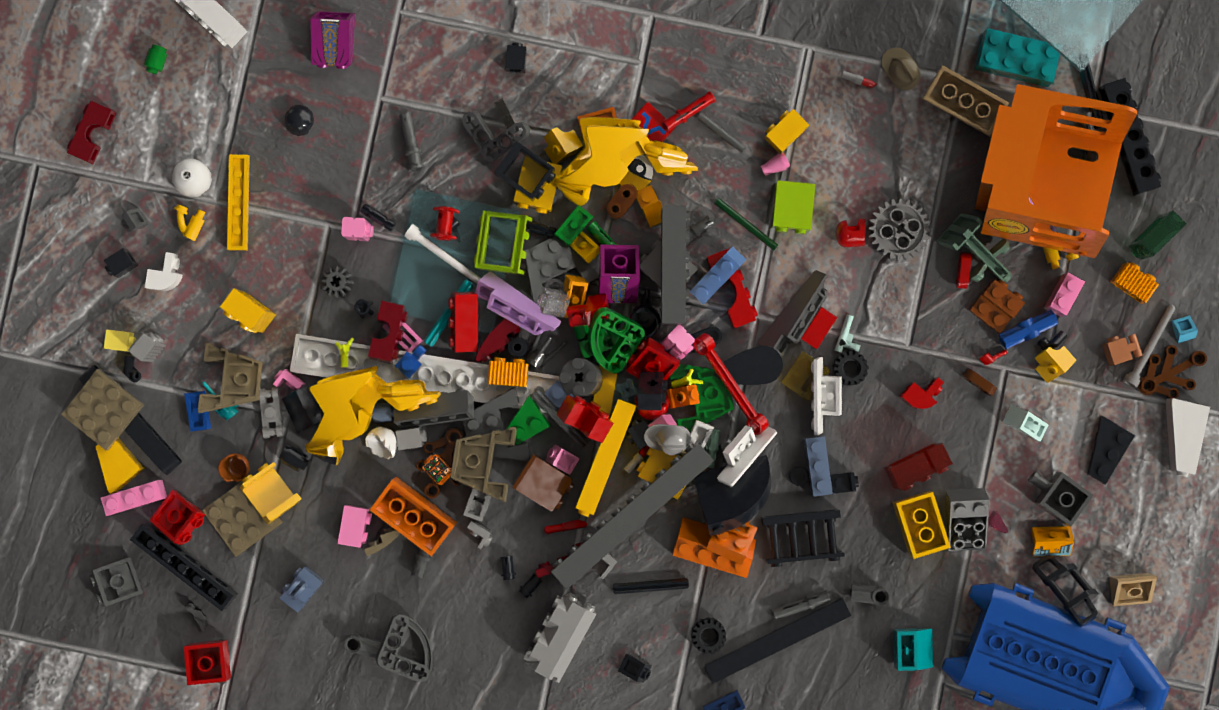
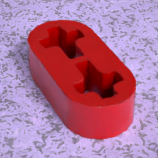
(963, 270)

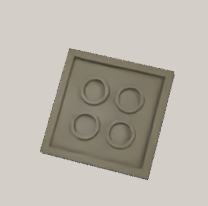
(102, 409)
(238, 520)

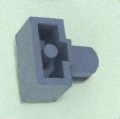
(301, 589)

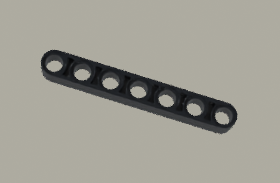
(146, 437)

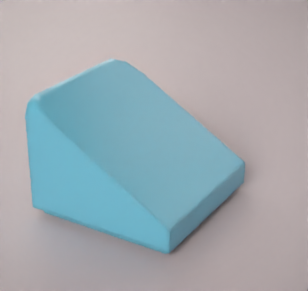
(1184, 329)

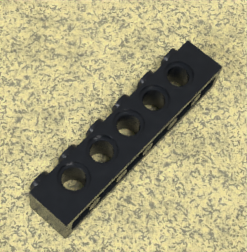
(1141, 143)
(184, 566)

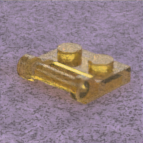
(798, 375)

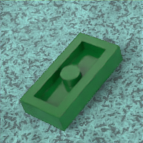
(573, 225)

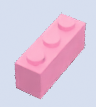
(134, 497)

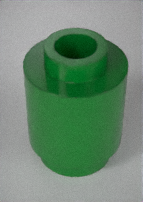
(155, 59)

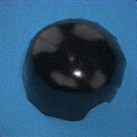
(299, 120)

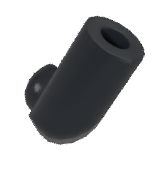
(1054, 343)

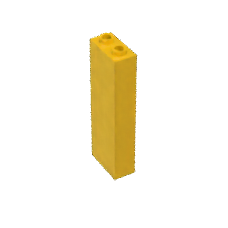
(605, 459)

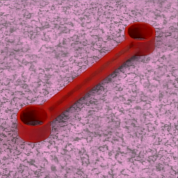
(705, 346)

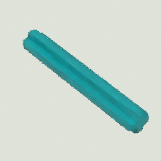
(442, 322)

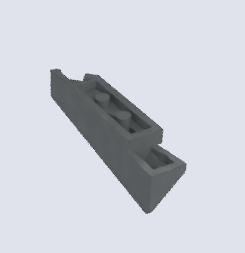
(797, 314)

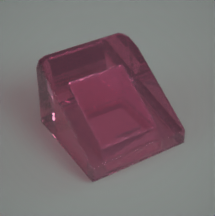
(996, 522)

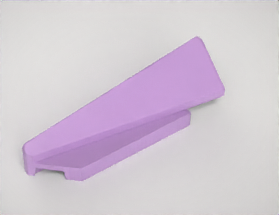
(514, 305)

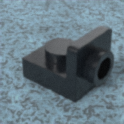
(844, 482)
(635, 668)

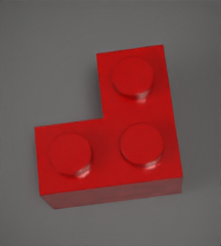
(586, 417)

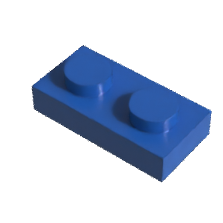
(197, 420)

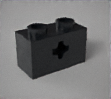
(651, 391)

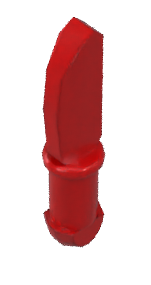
(571, 525)

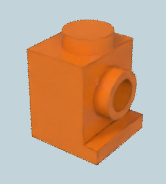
(683, 396)

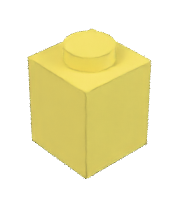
(118, 340)

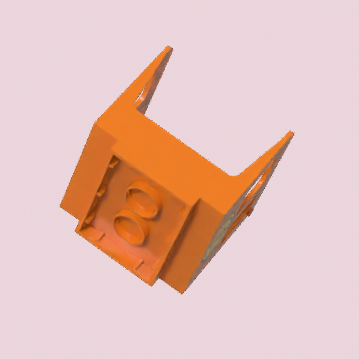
(1032, 161)

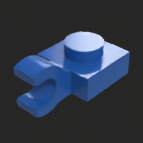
(409, 362)

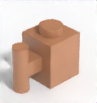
(1119, 351)

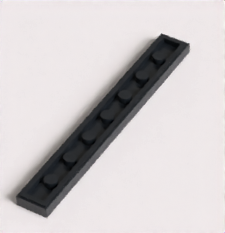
(777, 640)

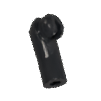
(129, 369)

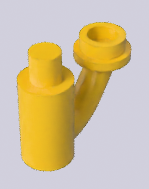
(195, 224)
(1052, 256)

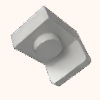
(478, 530)

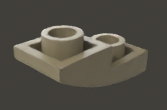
(387, 538)

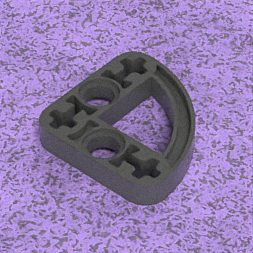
(394, 659)

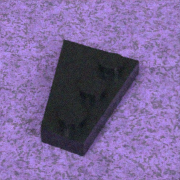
(1108, 449)

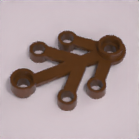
(1168, 374)
(446, 456)

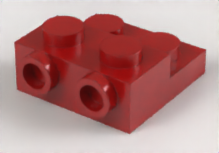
(651, 358)
(177, 518)

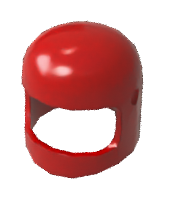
(851, 235)

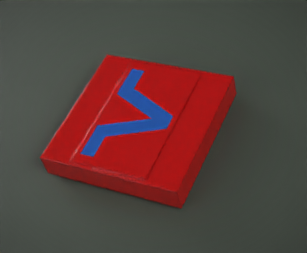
(652, 119)

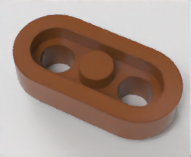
(621, 201)

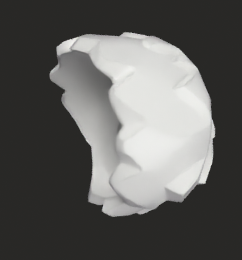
(382, 442)

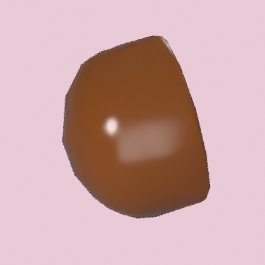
(233, 467)

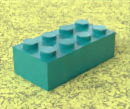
(1017, 57)

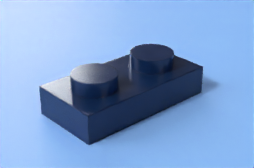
(727, 702)

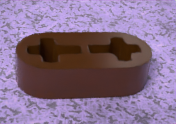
(979, 382)

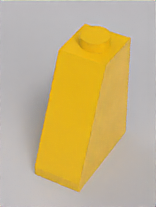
(118, 465)

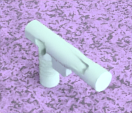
(846, 336)

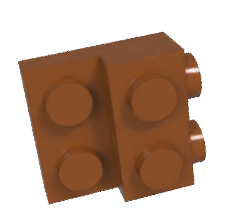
(997, 305)

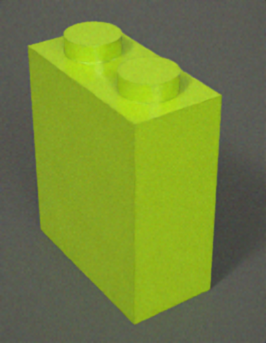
(793, 206)

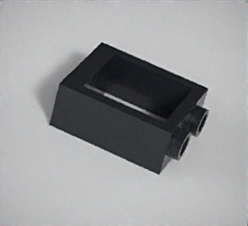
(510, 159)

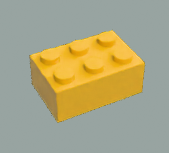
(248, 311)
(921, 524)

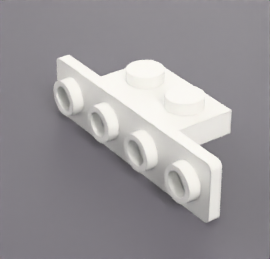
(826, 395)
(743, 452)

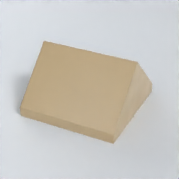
(1132, 589)

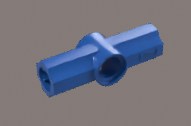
(1028, 329)

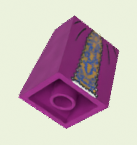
(332, 39)
(619, 273)

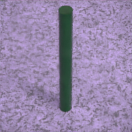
(746, 224)

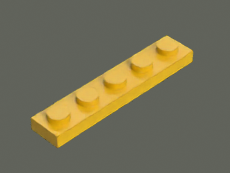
(238, 203)

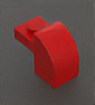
(583, 314)
(919, 398)

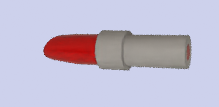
(858, 79)
(637, 459)

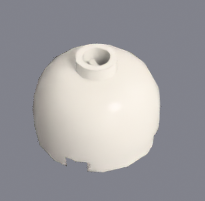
(197, 182)

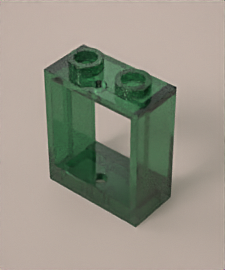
(1157, 235)

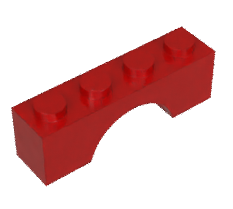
(741, 310)

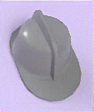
(667, 438)

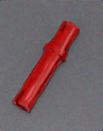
(670, 123)

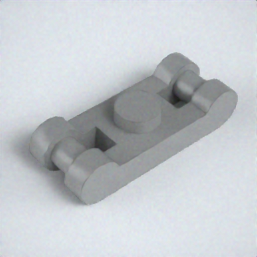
(271, 412)

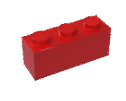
(463, 321)

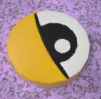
(639, 173)

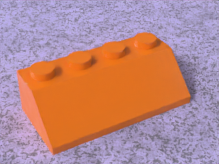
(413, 516)
(692, 545)

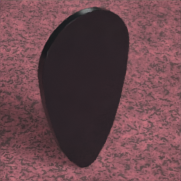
(754, 366)

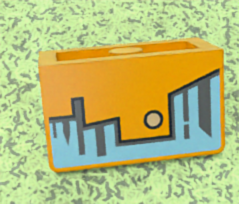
(1052, 541)

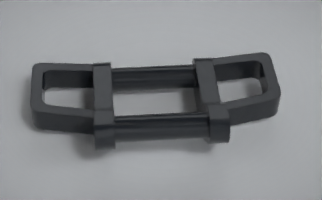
(1069, 605)

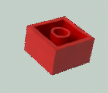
(207, 662)

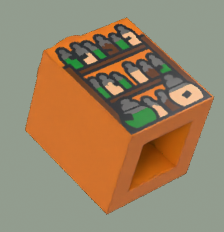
(437, 469)

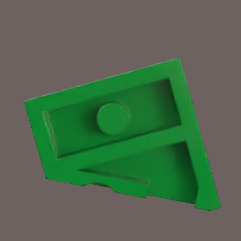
(528, 420)

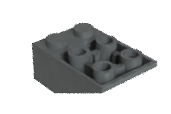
(967, 519)

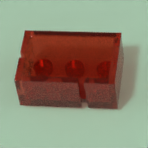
(918, 466)

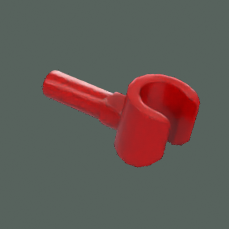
(988, 359)

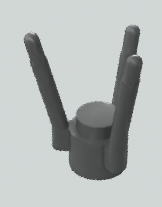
(536, 357)

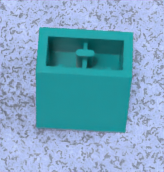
(913, 649)

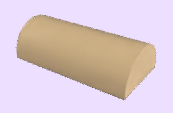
(964, 100)

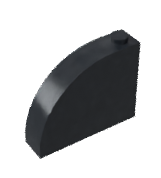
(733, 506)

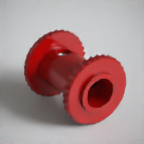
(444, 223)

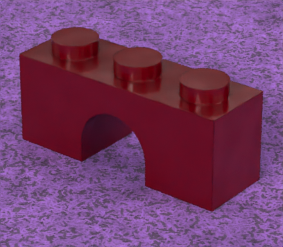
(94, 117)
(386, 349)

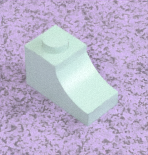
(1025, 422)

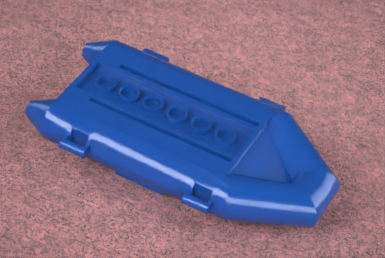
(1044, 661)

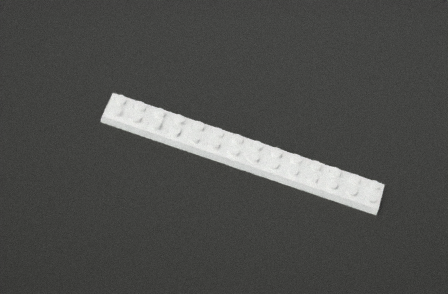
(322, 358)

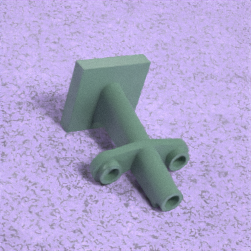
(961, 233)

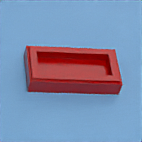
(818, 328)

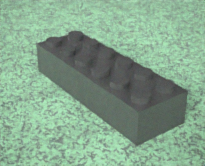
(673, 264)

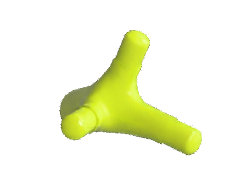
(344, 350)
(687, 380)

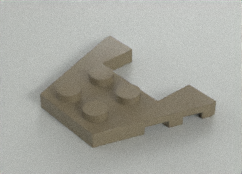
(239, 382)
(474, 460)

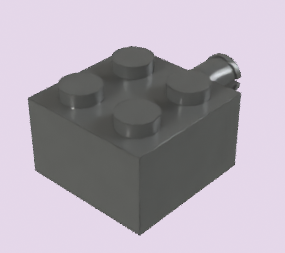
(1061, 497)

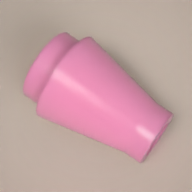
(776, 164)

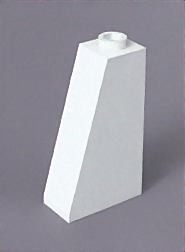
(1185, 434)

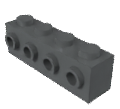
(448, 408)

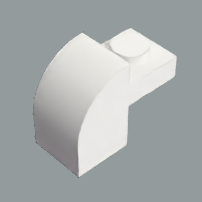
(165, 279)

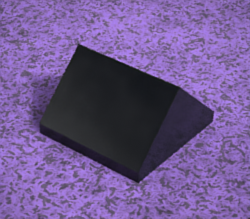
(303, 409)

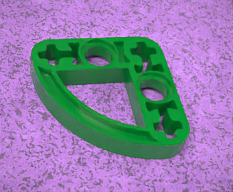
(627, 337)

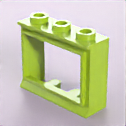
(482, 242)

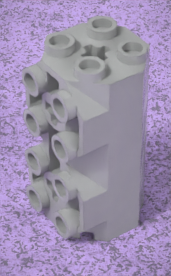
(560, 636)

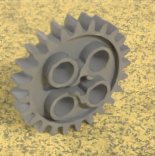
(907, 214)

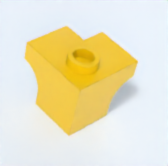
(561, 144)
(1053, 363)

